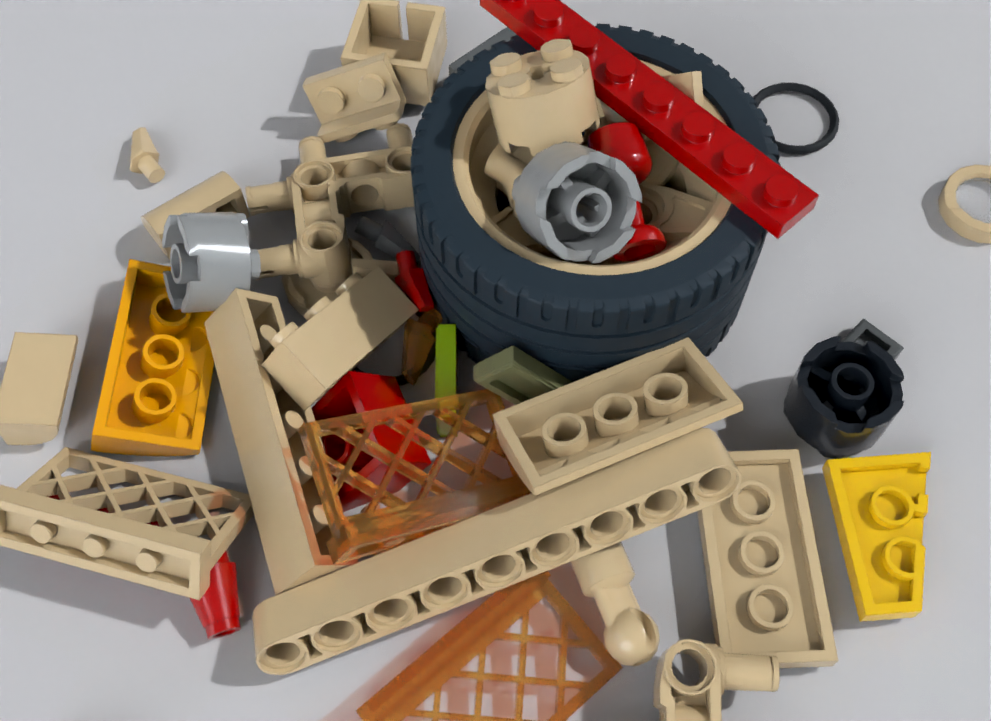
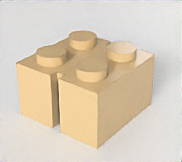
(414, 61)

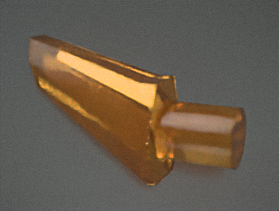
(417, 343)

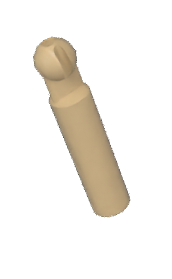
(629, 632)

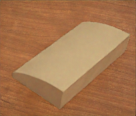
(613, 415)

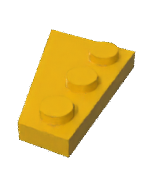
(880, 528)

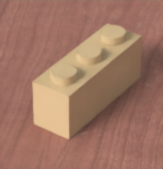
(337, 335)

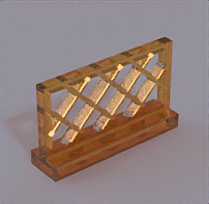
(401, 520)
(472, 637)

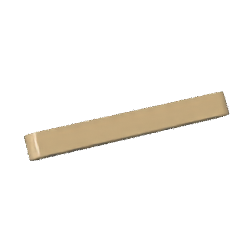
(491, 552)

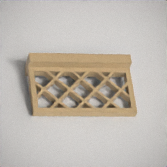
(120, 540)

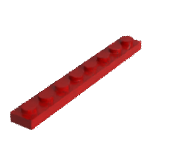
(667, 116)

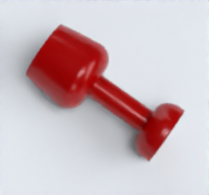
(627, 144)

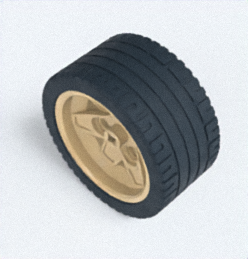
(580, 313)

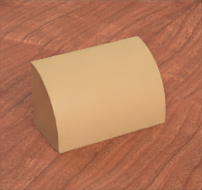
(214, 194)
(35, 387)

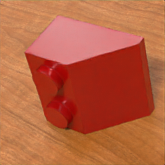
(356, 394)

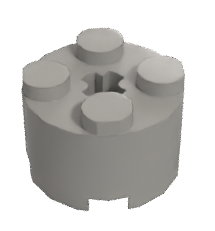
(577, 202)
(207, 259)

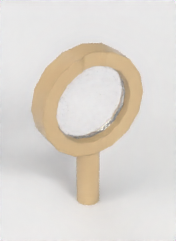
(967, 203)

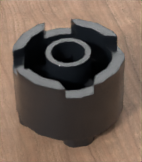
(844, 396)

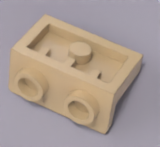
(356, 98)

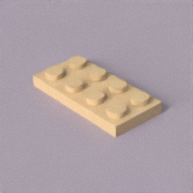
(766, 565)

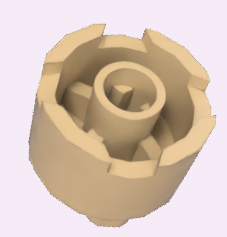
(542, 97)

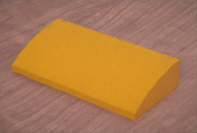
(154, 373)

